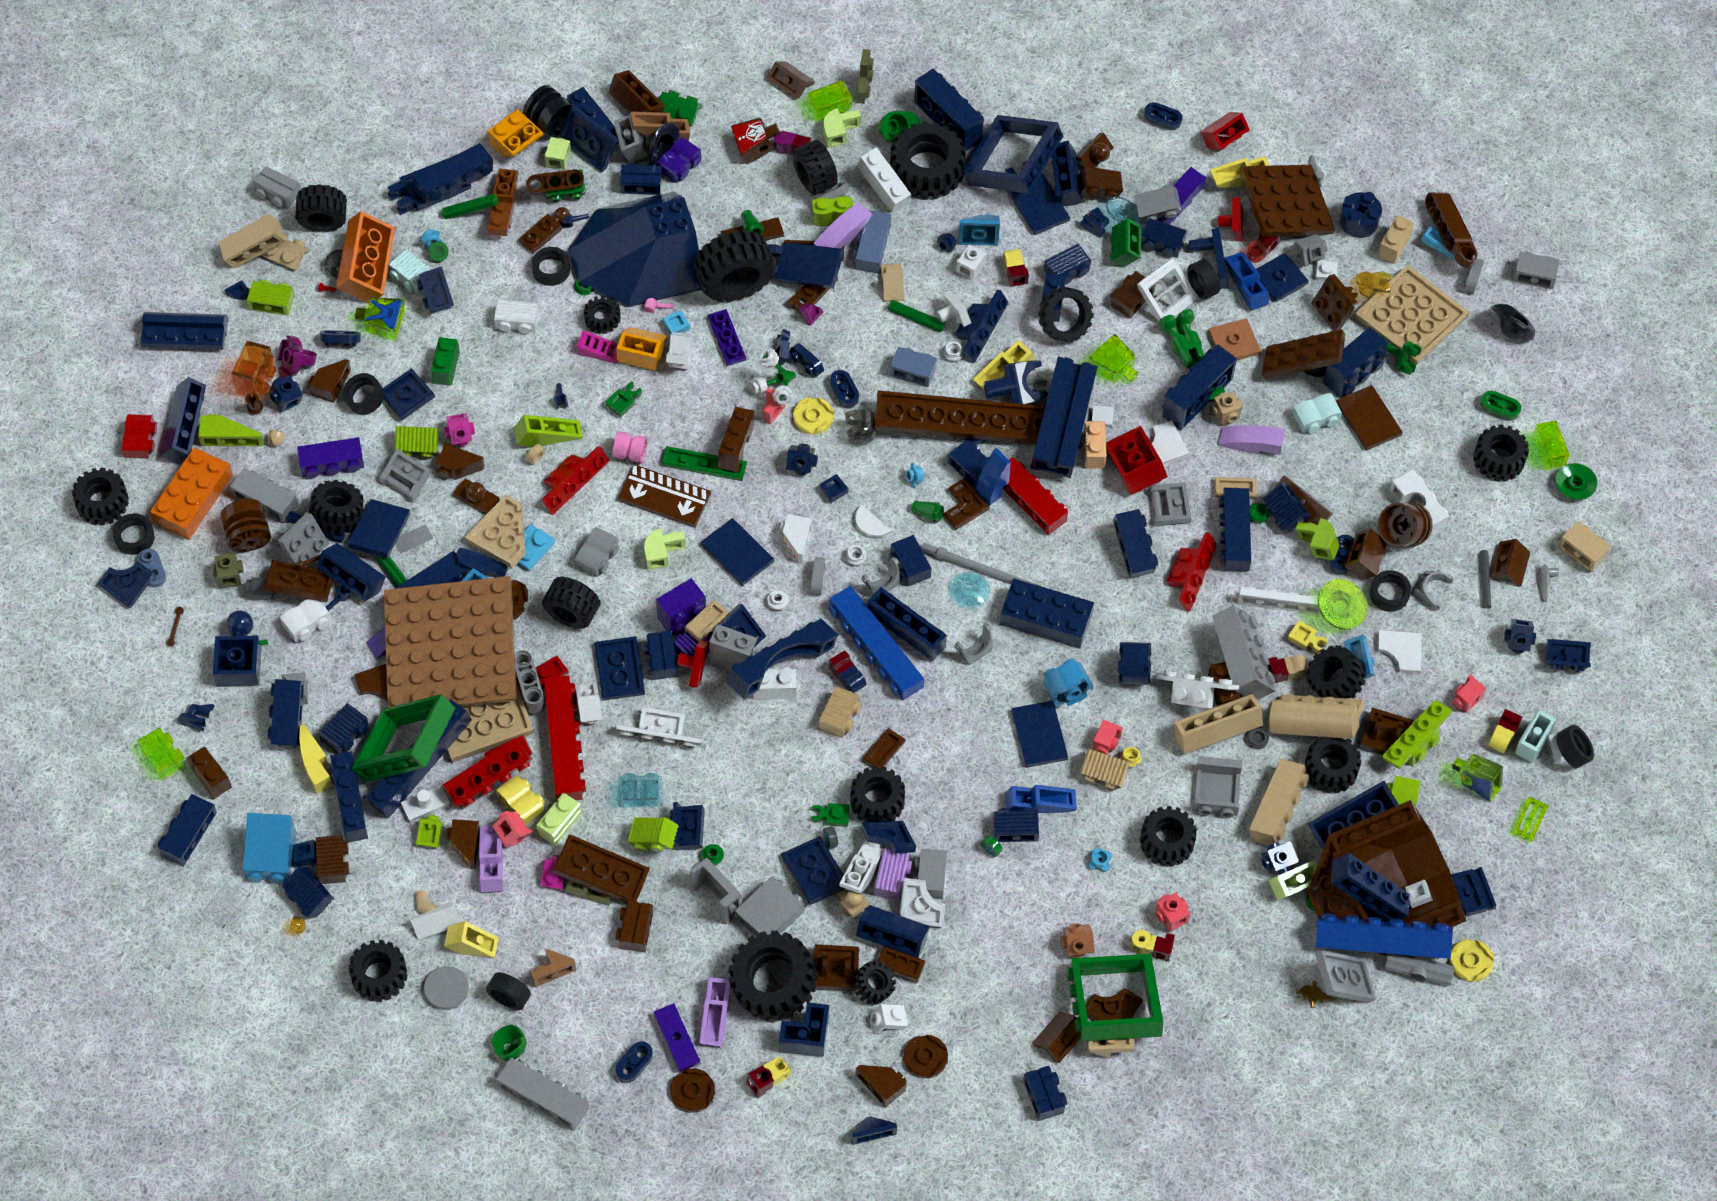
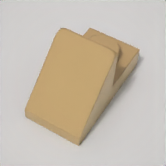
(892, 282)
(1106, 1047)

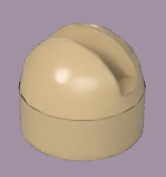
(275, 438)

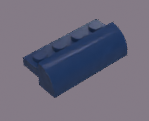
(184, 330)

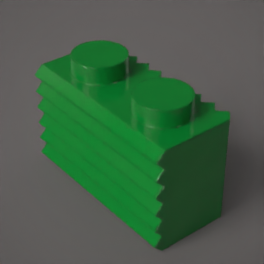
(1125, 243)
(445, 361)

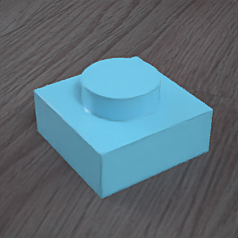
(676, 322)

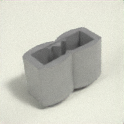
(597, 551)

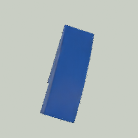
(1247, 281)
(993, 477)
(1041, 798)

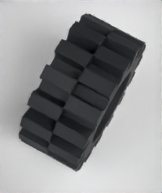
(602, 324)
(864, 987)

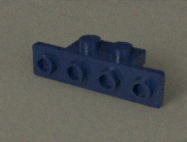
(983, 321)

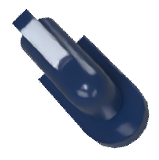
(1095, 222)
(191, 720)

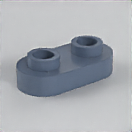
(154, 565)

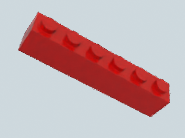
(563, 737)

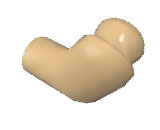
(422, 902)

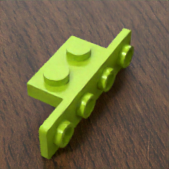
(1419, 737)

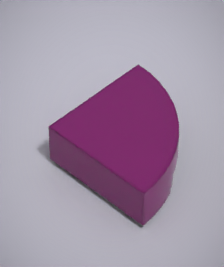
(810, 313)

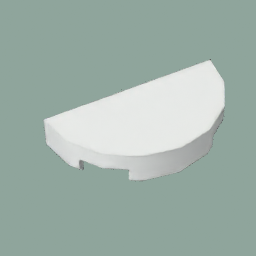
(869, 524)

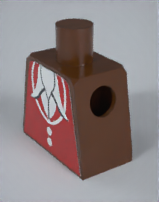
(754, 138)

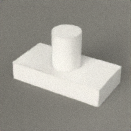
(953, 309)
(425, 803)

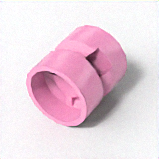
(630, 447)

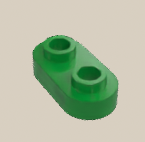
(1501, 404)

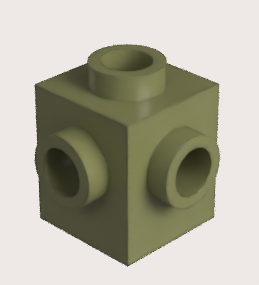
(227, 570)

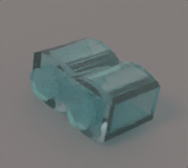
(640, 790)

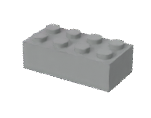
(1244, 652)

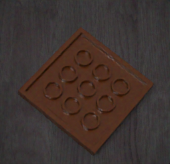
(1287, 200)

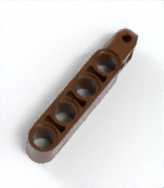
(1451, 227)

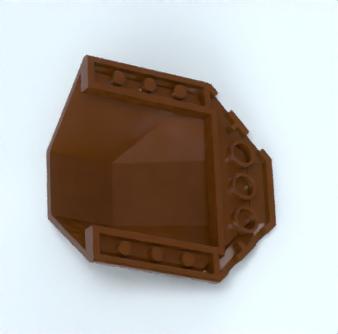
(1400, 849)

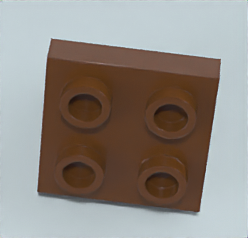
(1335, 302)
(1383, 730)
(836, 966)

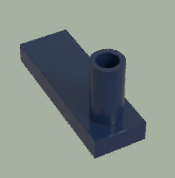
(1213, 243)

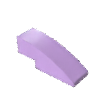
(845, 227)
(1252, 438)
(490, 860)
(715, 1011)

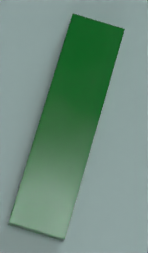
(699, 463)

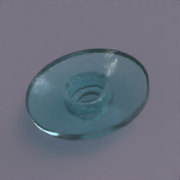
(1121, 208)
(967, 597)

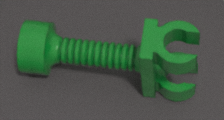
(1407, 349)

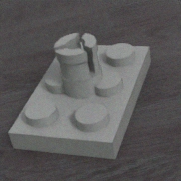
(1344, 976)

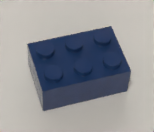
(1358, 361)

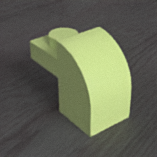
(836, 125)
(657, 545)

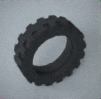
(1083, 321)

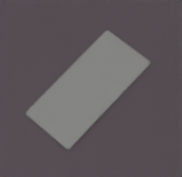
(413, 538)

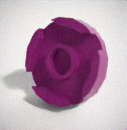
(293, 356)

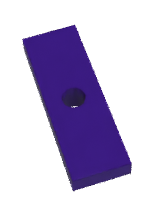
(729, 346)
(672, 1026)

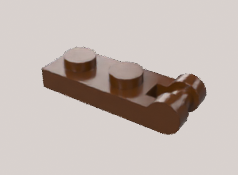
(809, 294)

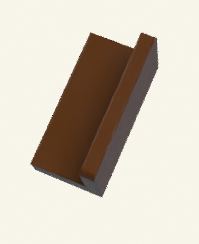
(789, 78)
(1510, 562)
(1058, 1036)

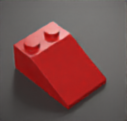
(1136, 460)

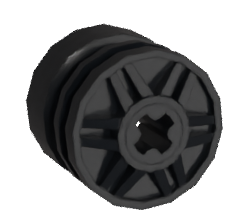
(547, 110)

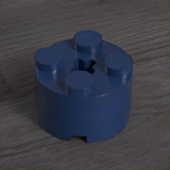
(1360, 214)
(1135, 663)

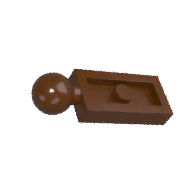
(544, 230)

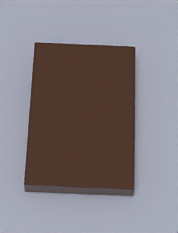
(1369, 417)
(303, 582)

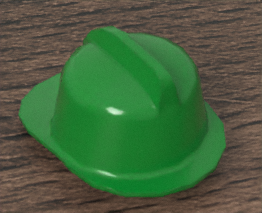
(895, 122)

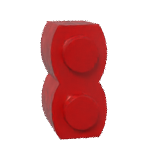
(138, 436)

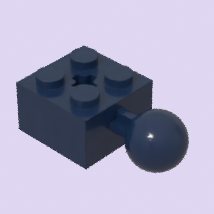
(237, 656)

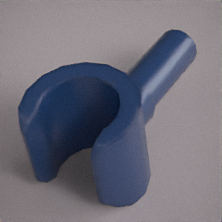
(568, 221)
(560, 398)
(340, 597)

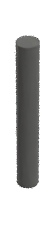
(1485, 578)

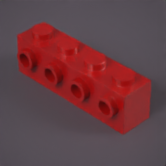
(487, 772)

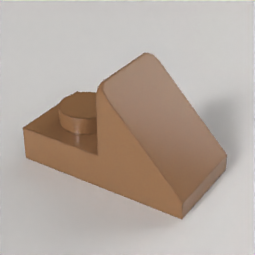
(558, 966)

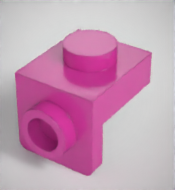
(550, 879)

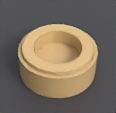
(535, 454)

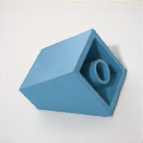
(269, 847)

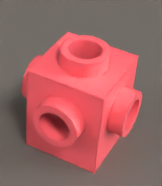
(1172, 911)

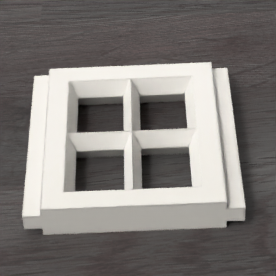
(1157, 276)

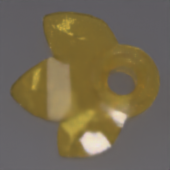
(1373, 282)

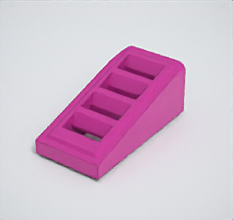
(596, 353)

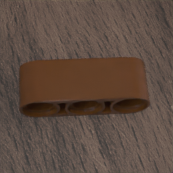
(545, 178)

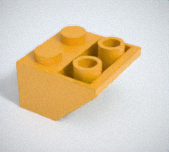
(513, 134)
(641, 348)

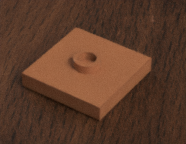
(1236, 339)

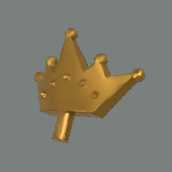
(1313, 994)

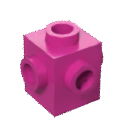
(456, 423)

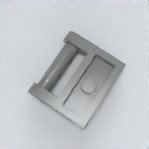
(409, 469)
(1176, 502)

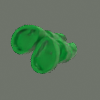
(1185, 343)

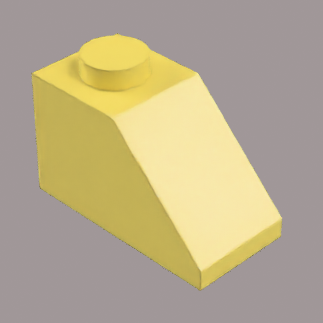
(470, 940)

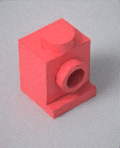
(1468, 694)
(1107, 737)
(511, 828)

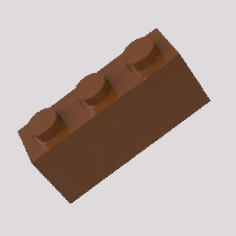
(633, 94)

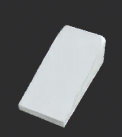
(435, 920)

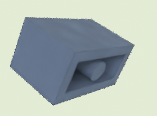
(913, 366)

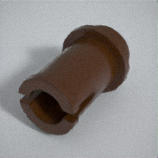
(254, 405)

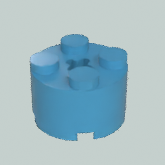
(1067, 683)

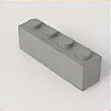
(542, 1093)

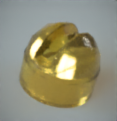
(297, 926)

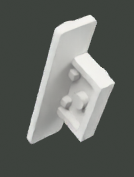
(1193, 691)
(662, 724)

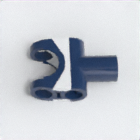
(1015, 383)

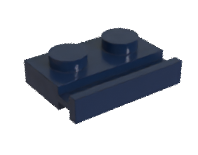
(1473, 891)

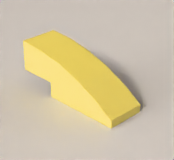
(1229, 176)
(994, 369)
(314, 760)

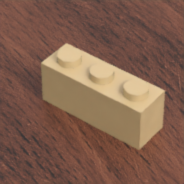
(251, 241)

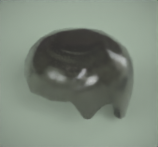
(333, 262)

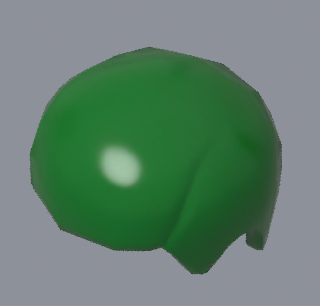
(509, 1035)

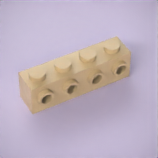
(1218, 723)
(1279, 802)

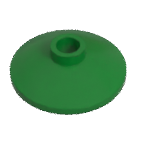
(1577, 474)

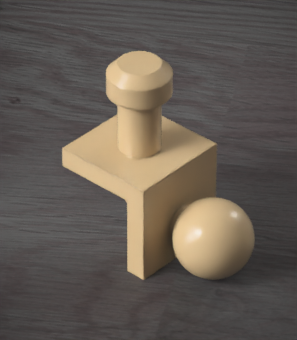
(852, 902)

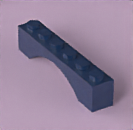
(811, 640)

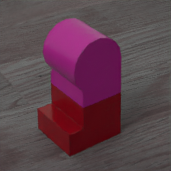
(788, 141)

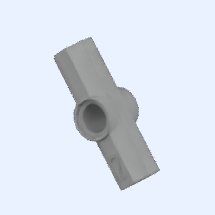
(1420, 968)

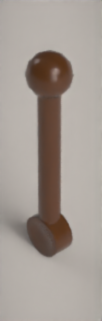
(300, 564)
(179, 611)

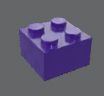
(680, 606)

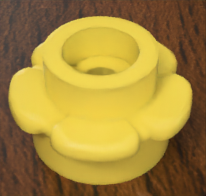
(1129, 753)

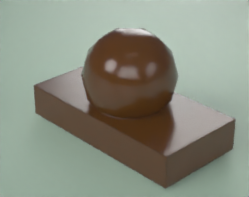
(1096, 151)
(476, 496)

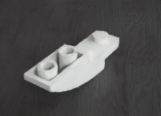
(863, 867)

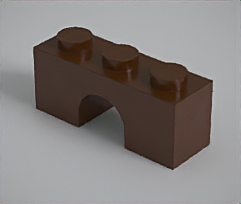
(737, 433)

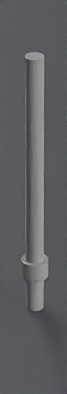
(942, 553)

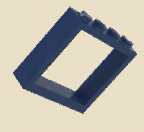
(1034, 166)

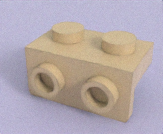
(288, 253)

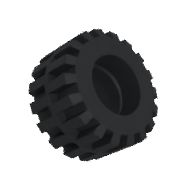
(815, 167)
(321, 208)
(1501, 466)
(336, 506)
(104, 509)
(571, 602)
(1327, 664)
(1333, 778)
(881, 780)
(1164, 851)
(380, 986)

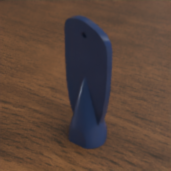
(480, 562)

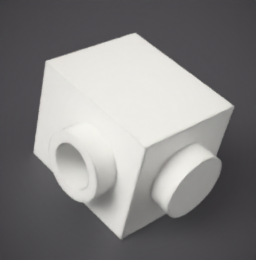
(971, 262)

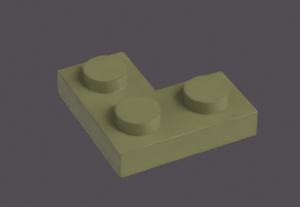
(866, 76)

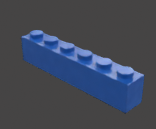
(876, 643)
(1383, 936)

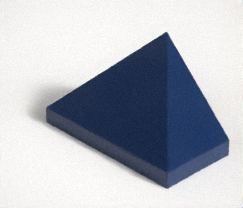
(873, 1129)

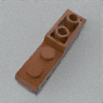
(501, 214)

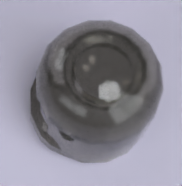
(862, 427)

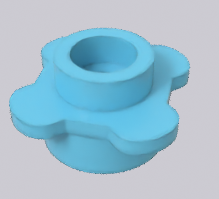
(429, 237)
(914, 474)
(1100, 854)

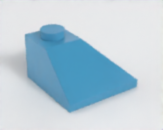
(979, 230)

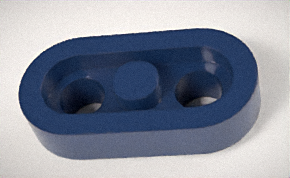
(1163, 115)
(331, 337)
(807, 359)
(844, 390)
(1342, 554)
(633, 1062)

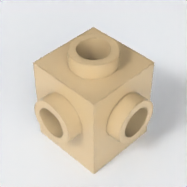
(1226, 408)

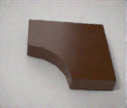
(373, 681)
(1115, 1007)

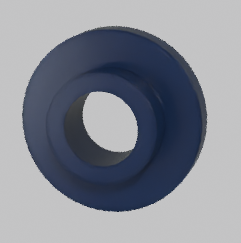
(946, 242)

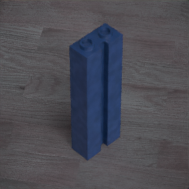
(1064, 417)

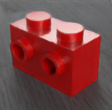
(1225, 130)

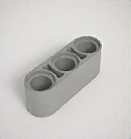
(531, 690)

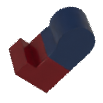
(847, 672)

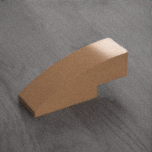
(650, 122)

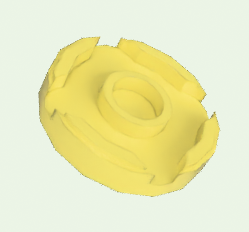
(819, 415)
(1468, 966)

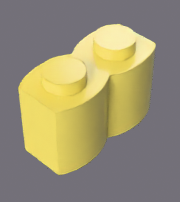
(518, 797)

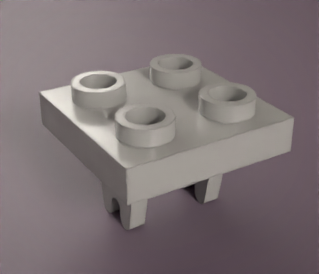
(303, 539)

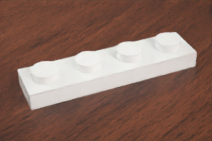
(1279, 600)

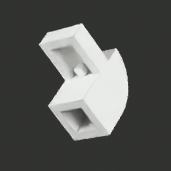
(679, 350)

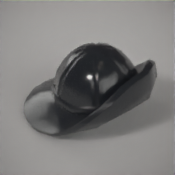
(661, 141)
(1513, 322)

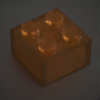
(253, 370)

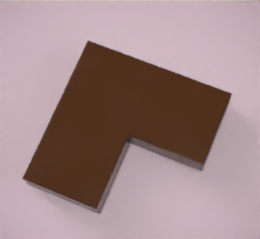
(969, 507)

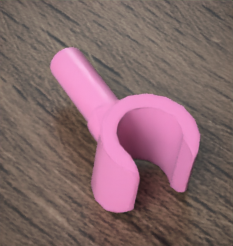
(651, 304)

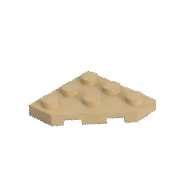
(501, 532)

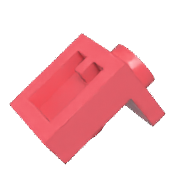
(771, 408)

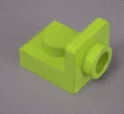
(429, 831)

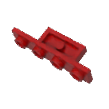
(571, 477)
(1190, 570)

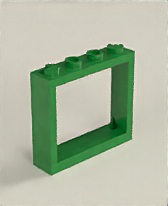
(372, 761)
(1115, 1028)

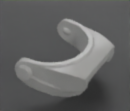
(888, 581)
(1421, 591)
(978, 649)

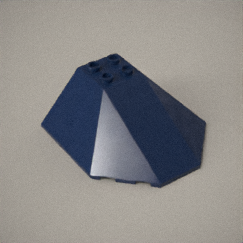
(638, 250)

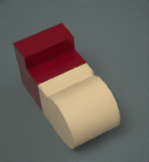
(1288, 668)

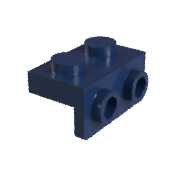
(435, 289)
(1568, 653)
(690, 826)

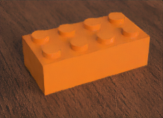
(365, 257)
(191, 493)

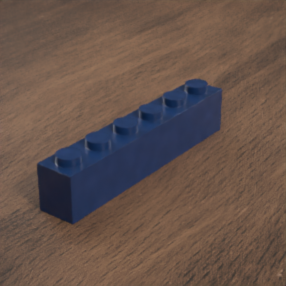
(394, 789)

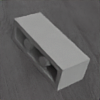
(275, 499)

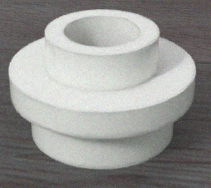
(953, 346)
(855, 549)
(778, 605)

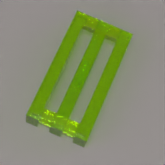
(1523, 834)

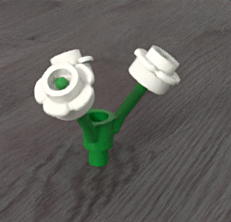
(782, 393)

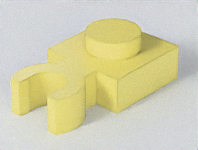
(1305, 636)

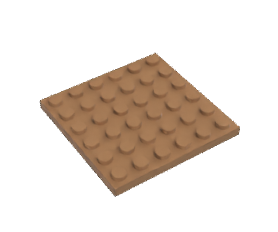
(451, 642)

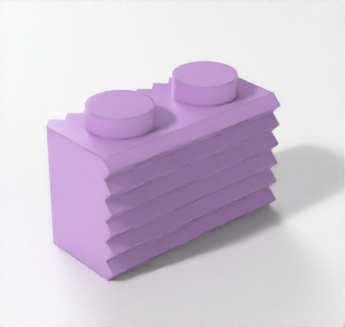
(891, 874)

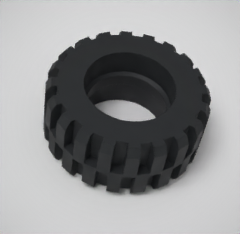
(928, 139)
(734, 266)
(757, 953)

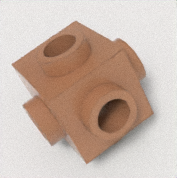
(1077, 940)

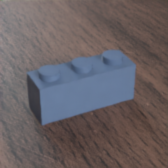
(872, 243)

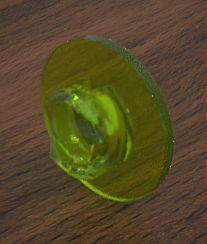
(1342, 604)

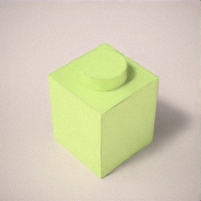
(557, 153)

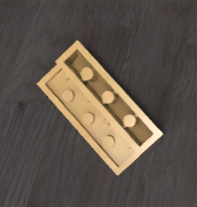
(1315, 716)

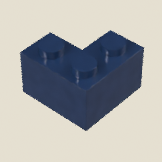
(806, 1037)

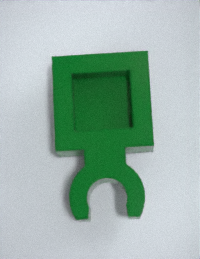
(622, 401)
(835, 814)

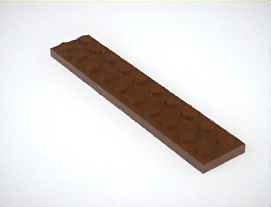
(958, 417)

